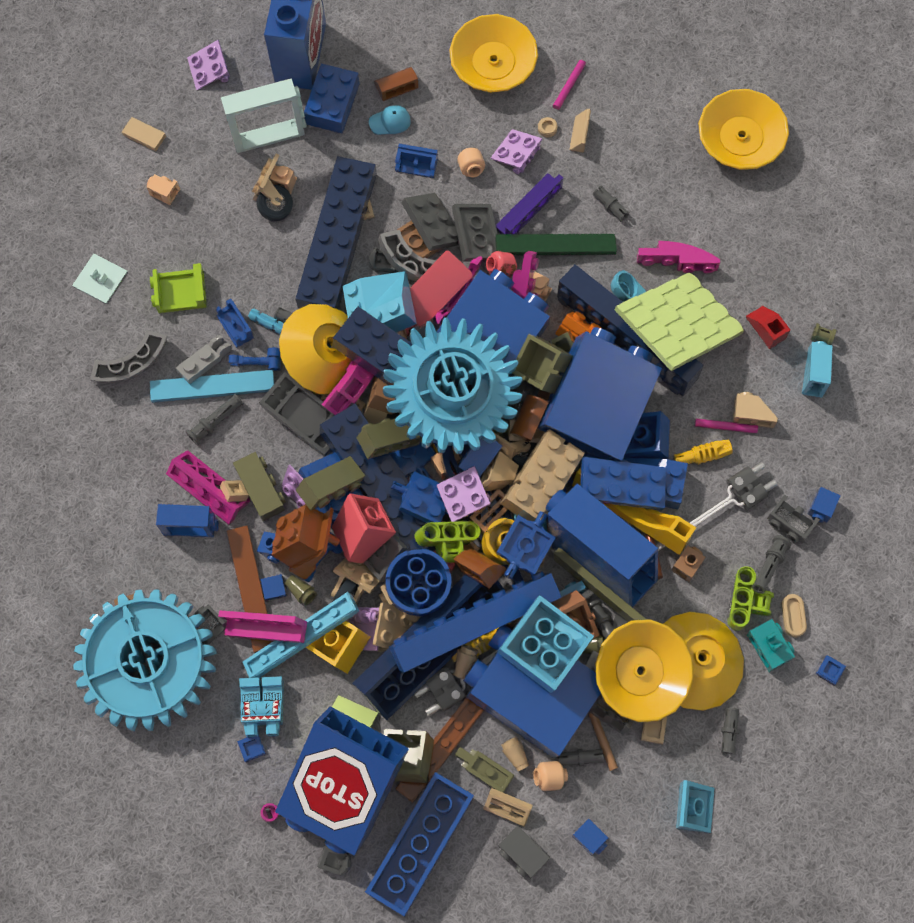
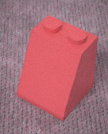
(362, 527)

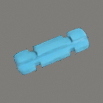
(266, 320)

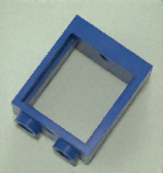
(186, 520)

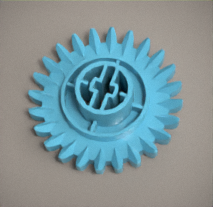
(438, 409)
(117, 641)

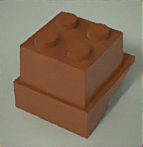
(303, 539)

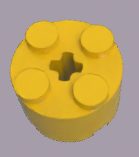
(492, 539)

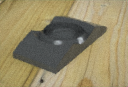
(298, 411)

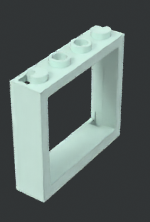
(261, 98)

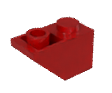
(768, 326)

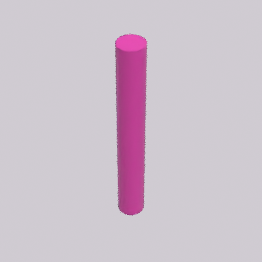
(569, 84)
(726, 425)

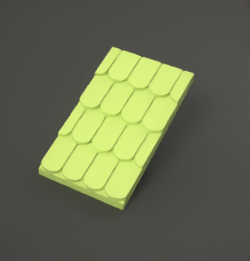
(679, 320)

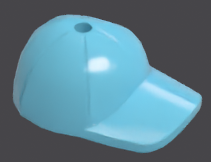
(389, 123)
(625, 286)

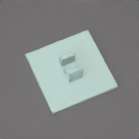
(99, 278)

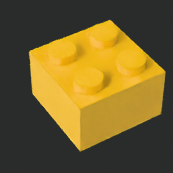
(340, 646)

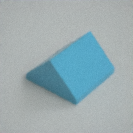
(695, 807)

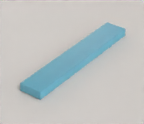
(211, 386)
(317, 626)

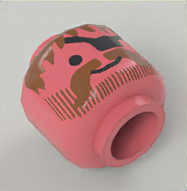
(503, 262)

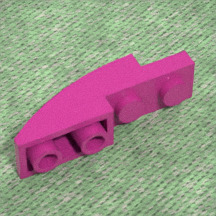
(686, 256)
(524, 278)
(348, 388)

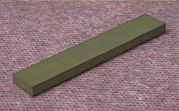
(596, 586)

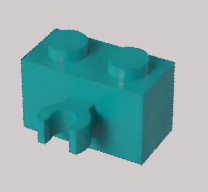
(771, 645)

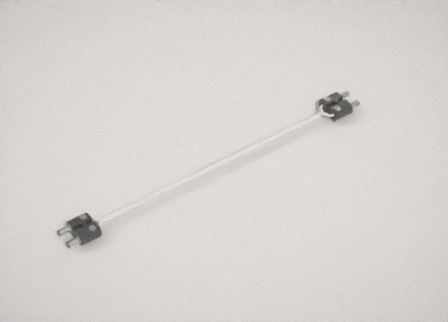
(743, 484)

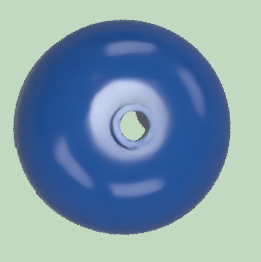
(415, 569)

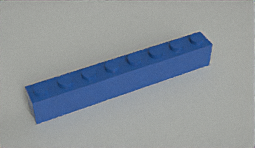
(473, 622)

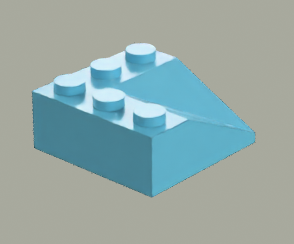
(383, 297)
(545, 644)

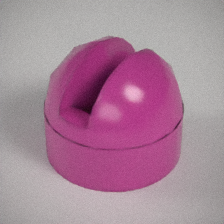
(272, 807)

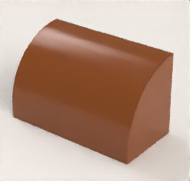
(397, 83)
(529, 417)
(479, 567)

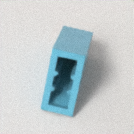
(818, 369)

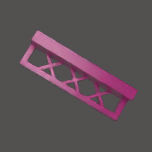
(203, 487)
(264, 626)

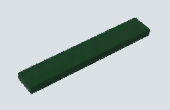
(557, 244)

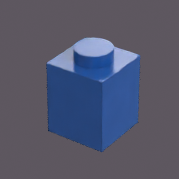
(823, 505)
(591, 838)

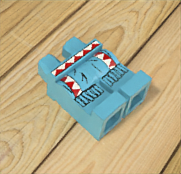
(258, 712)

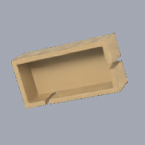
(542, 476)

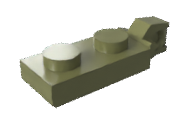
(485, 769)

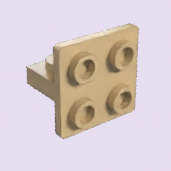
(389, 626)

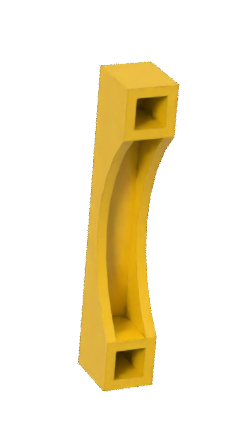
(664, 528)

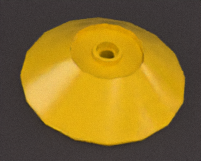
(497, 38)
(747, 112)
(306, 349)
(723, 662)
(665, 668)

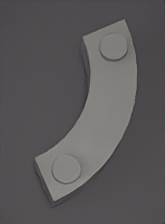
(402, 256)
(132, 364)

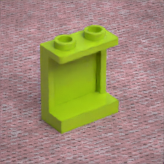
(178, 290)

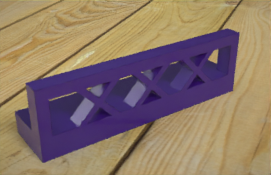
(530, 204)

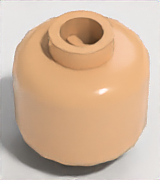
(471, 162)
(550, 776)

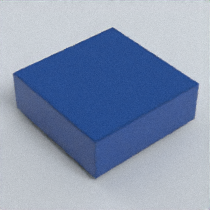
(273, 587)
(830, 670)
(251, 748)

